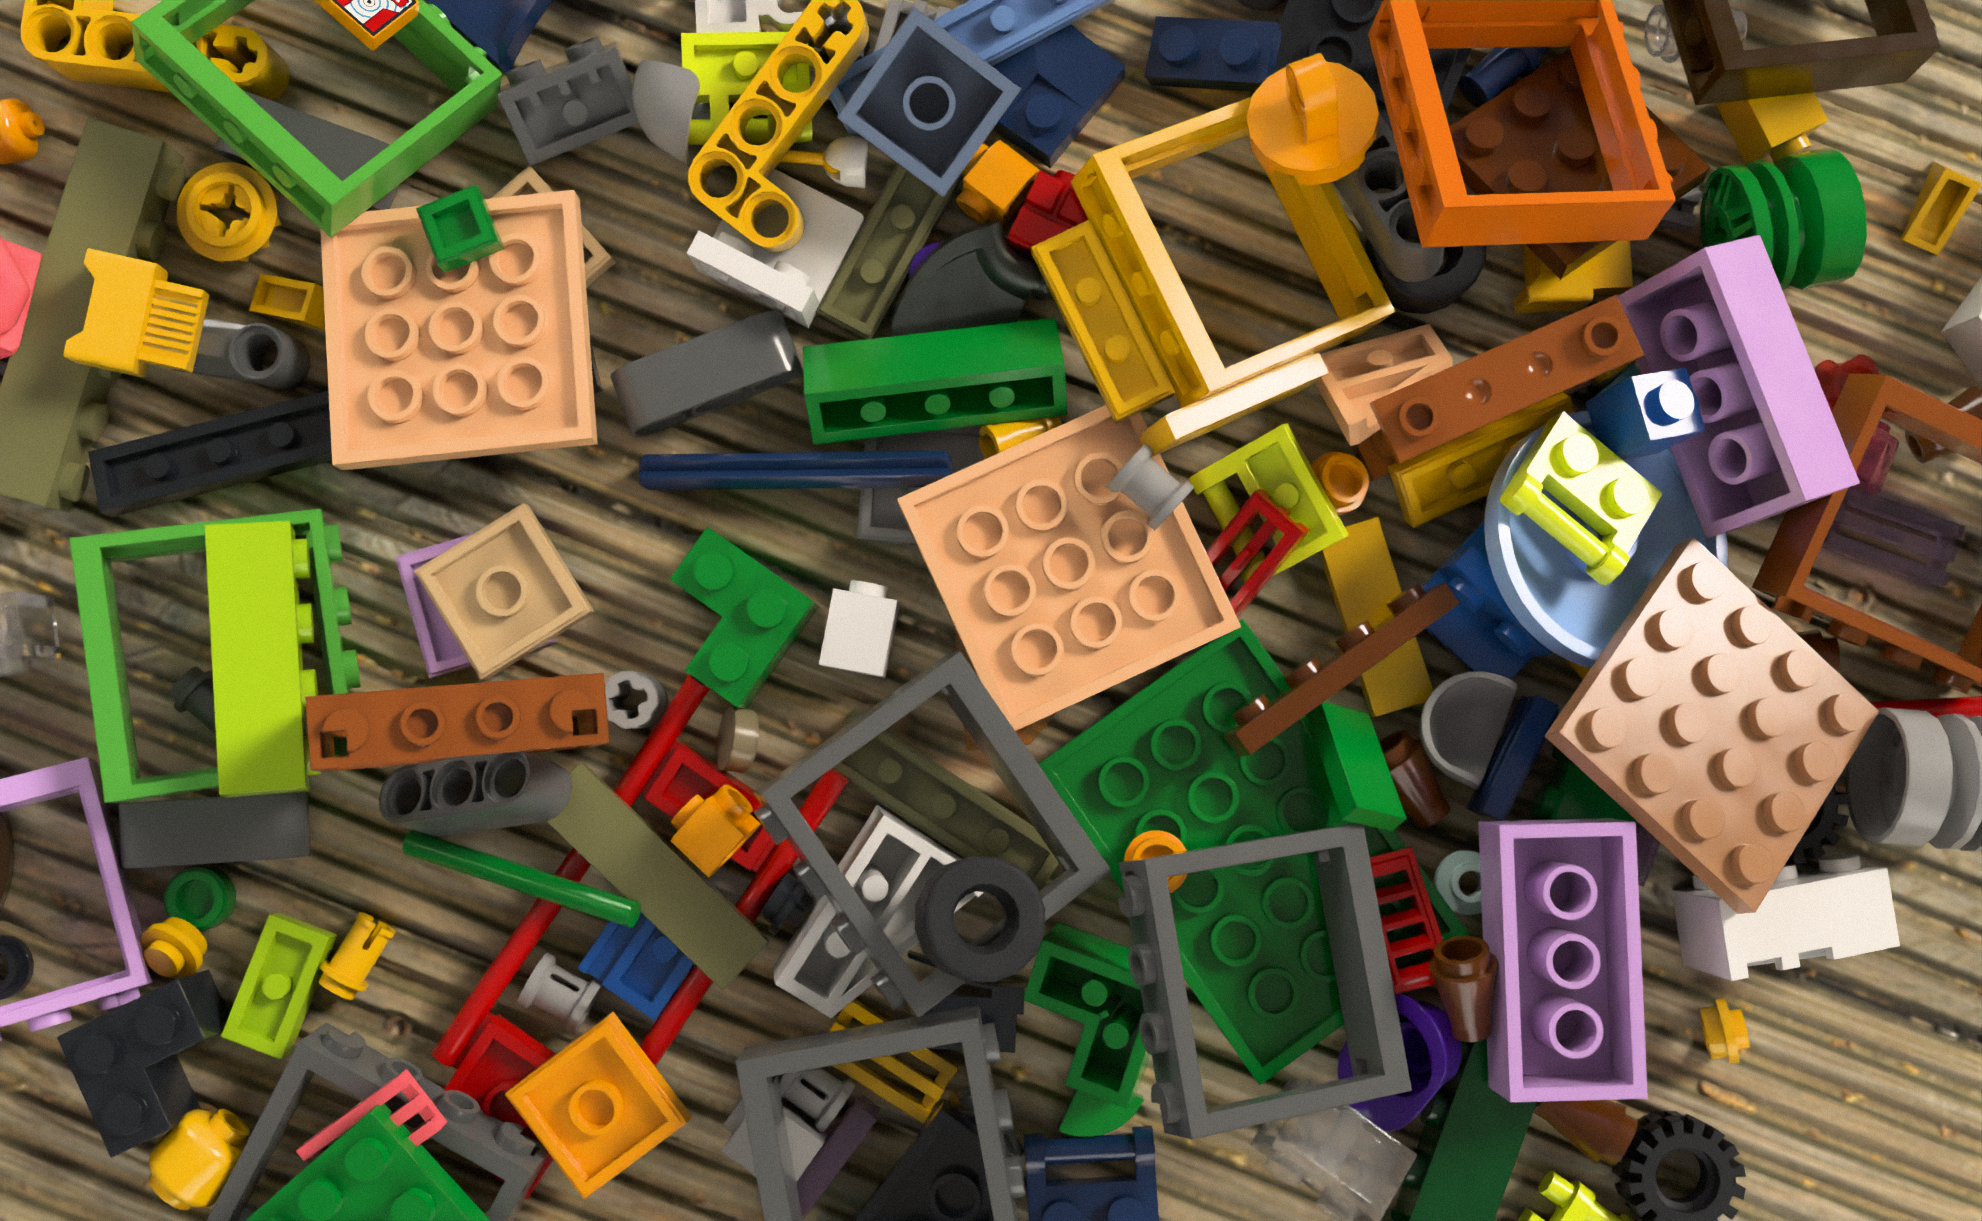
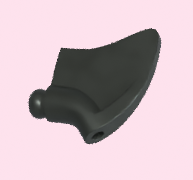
(968, 284)

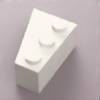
(888, 873)
(1805, 915)

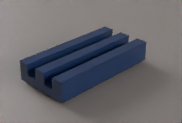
(1513, 757)

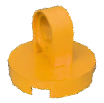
(1312, 121)

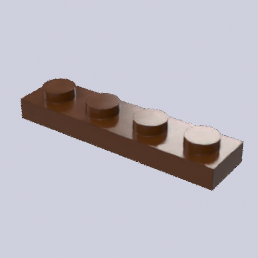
(1360, 650)

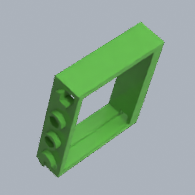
(165, 50)
(104, 649)

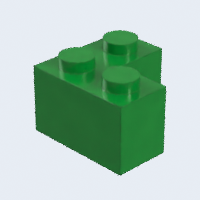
(757, 623)
(1093, 985)

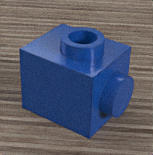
(1646, 413)

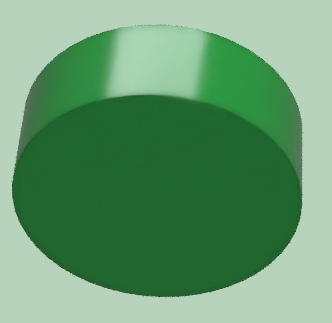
(200, 896)

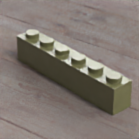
(48, 402)

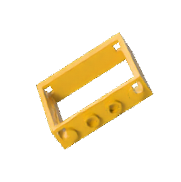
(1156, 288)

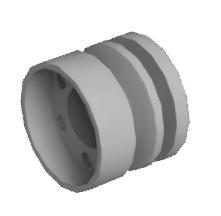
(1918, 780)

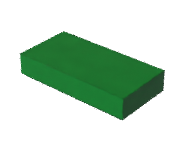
(1356, 767)

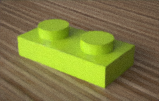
(278, 985)

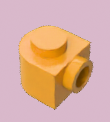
(996, 183)
(713, 828)

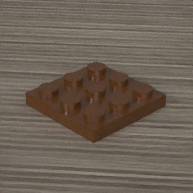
(1545, 142)

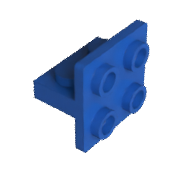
(1482, 627)

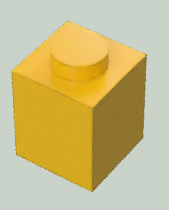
(1772, 124)

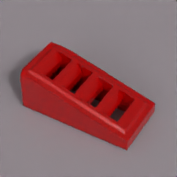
(1420, 914)

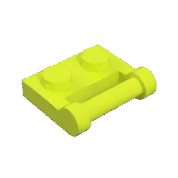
(1284, 472)
(1590, 484)

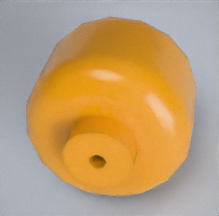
(18, 131)

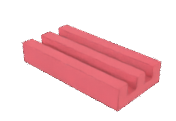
(417, 1103)

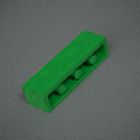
(934, 381)

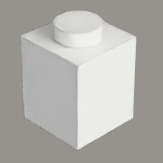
(860, 629)

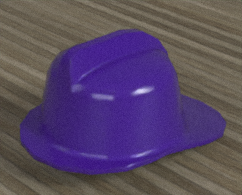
(1431, 1060)

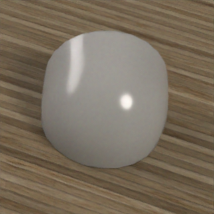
(666, 104)
(1464, 723)

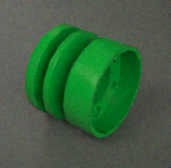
(1802, 208)

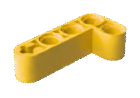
(102, 33)
(792, 114)

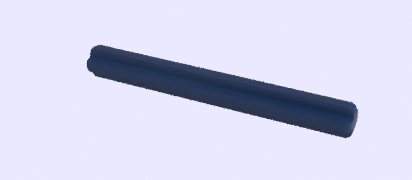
(793, 470)

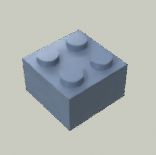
(929, 102)

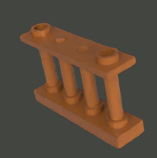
(1498, 384)

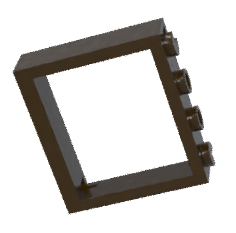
(1725, 72)

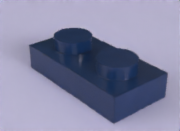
(1212, 53)

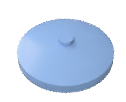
(1549, 583)

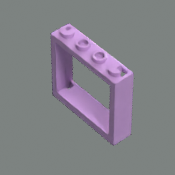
(114, 989)

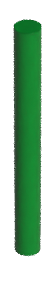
(522, 878)

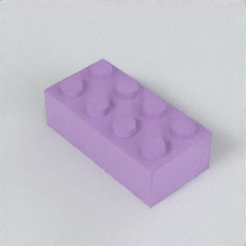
(1759, 398)
(1568, 959)

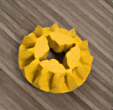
(214, 189)

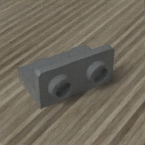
(569, 101)

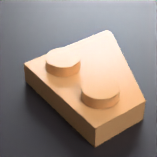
(1375, 370)

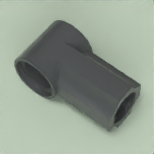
(238, 350)

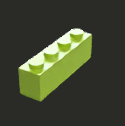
(258, 657)

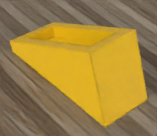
(1939, 208)
(290, 301)

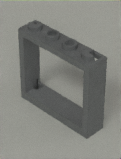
(1013, 765)
(1358, 963)
(362, 1071)
(766, 1122)

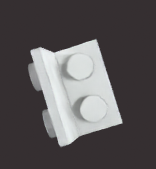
(790, 279)

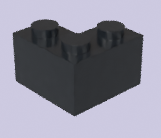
(131, 1062)

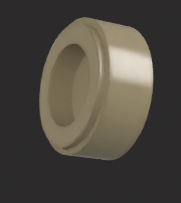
(737, 740)

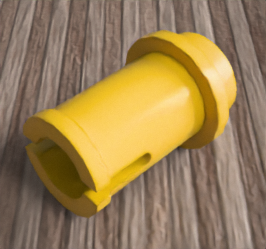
(1009, 434)
(355, 957)

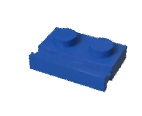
(637, 965)

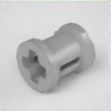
(1150, 486)
(649, 711)
(560, 993)
(821, 1110)

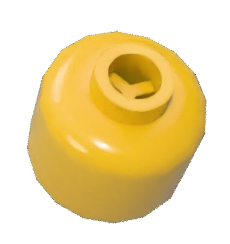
(197, 1158)

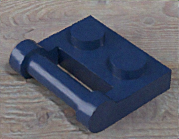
(1095, 1197)

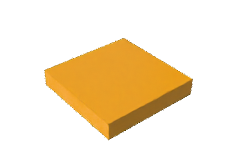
(598, 1105)

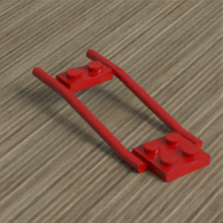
(497, 1054)

